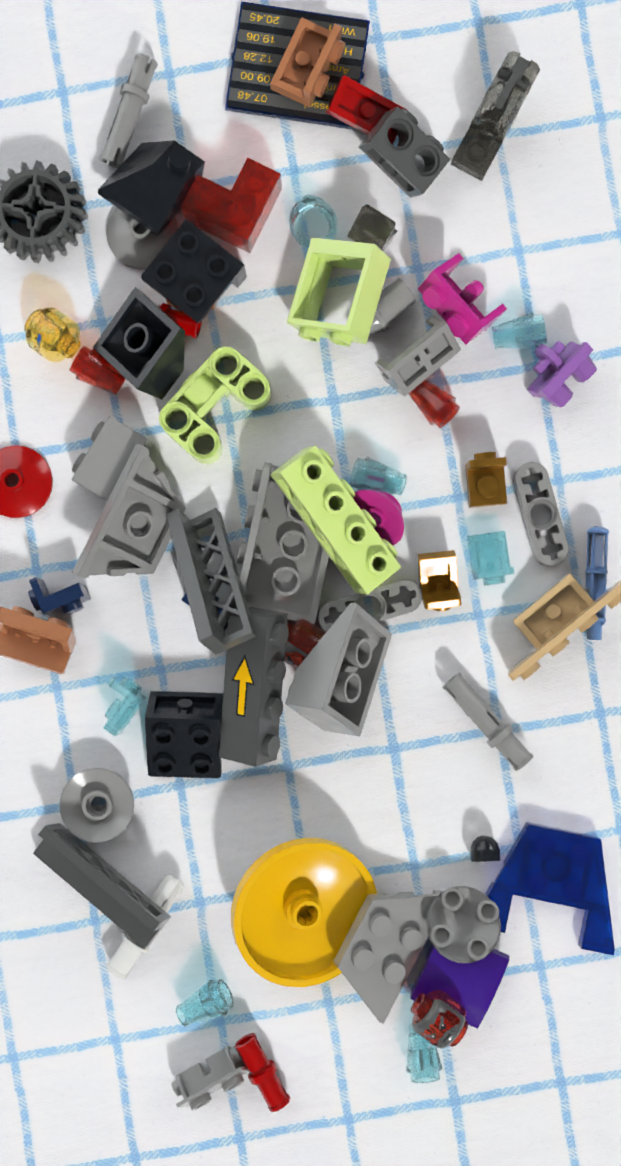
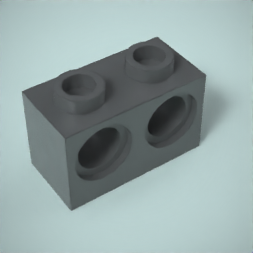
(399, 160)

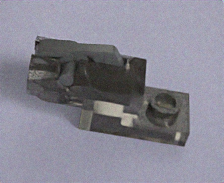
(495, 115)

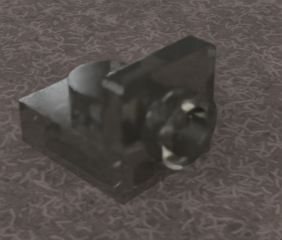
(373, 228)

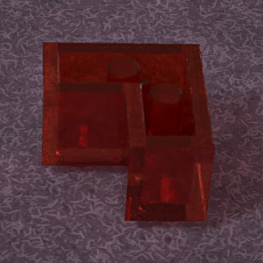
(235, 213)

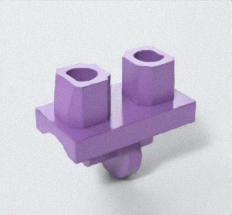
(556, 366)

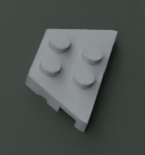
(133, 523)
(384, 947)

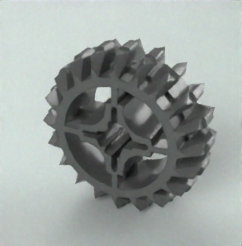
(66, 216)

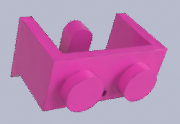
(457, 305)

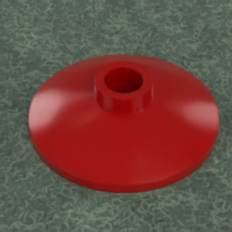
(34, 481)

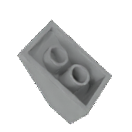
(341, 673)

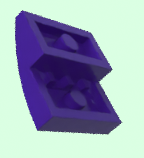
(467, 983)

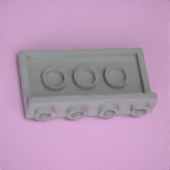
(282, 557)

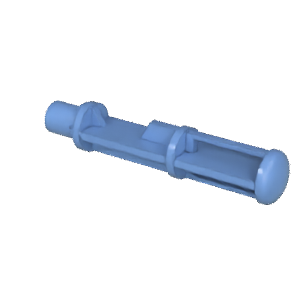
(597, 574)

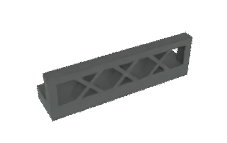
(197, 581)
(101, 884)

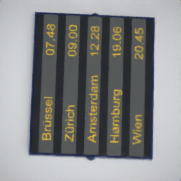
(258, 50)

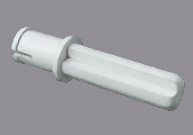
(129, 949)

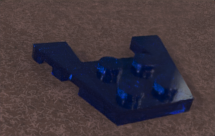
(561, 870)

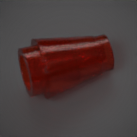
(96, 371)
(434, 403)

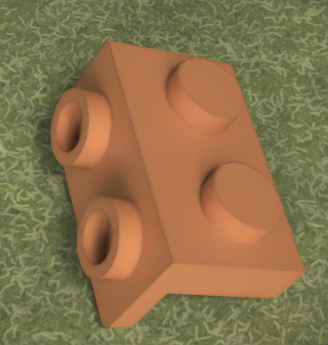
(306, 62)
(35, 640)

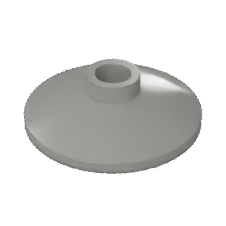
(133, 248)
(84, 818)

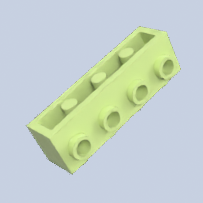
(336, 519)

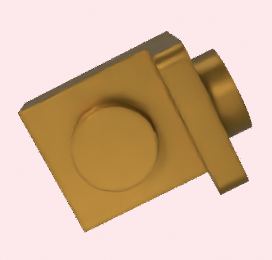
(486, 480)

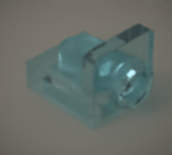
(489, 557)
(123, 711)

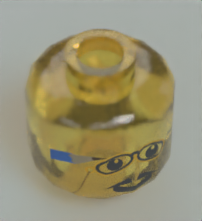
(52, 334)

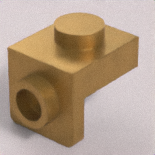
(439, 580)

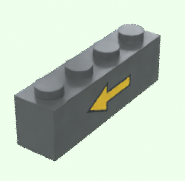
(254, 690)

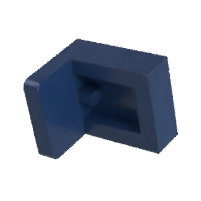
(66, 600)

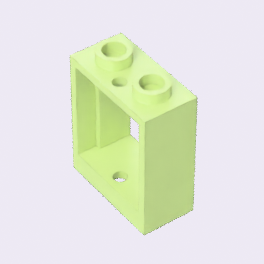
(312, 284)

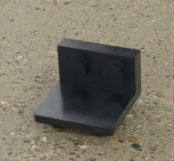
(193, 271)
(183, 734)

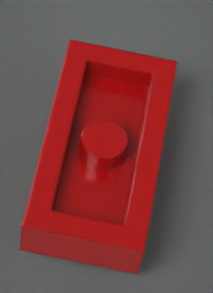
(359, 106)

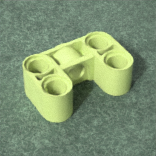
(203, 391)

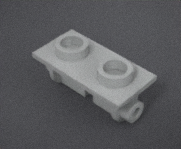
(197, 1086)

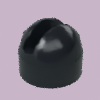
(484, 849)

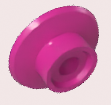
(385, 512)

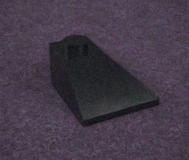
(153, 183)
(144, 345)

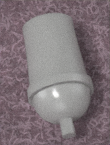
(392, 303)

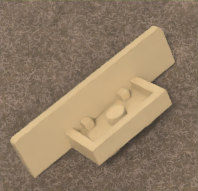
(556, 617)

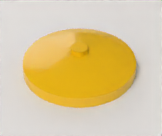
(298, 910)

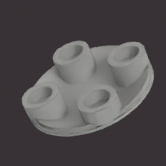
(463, 924)

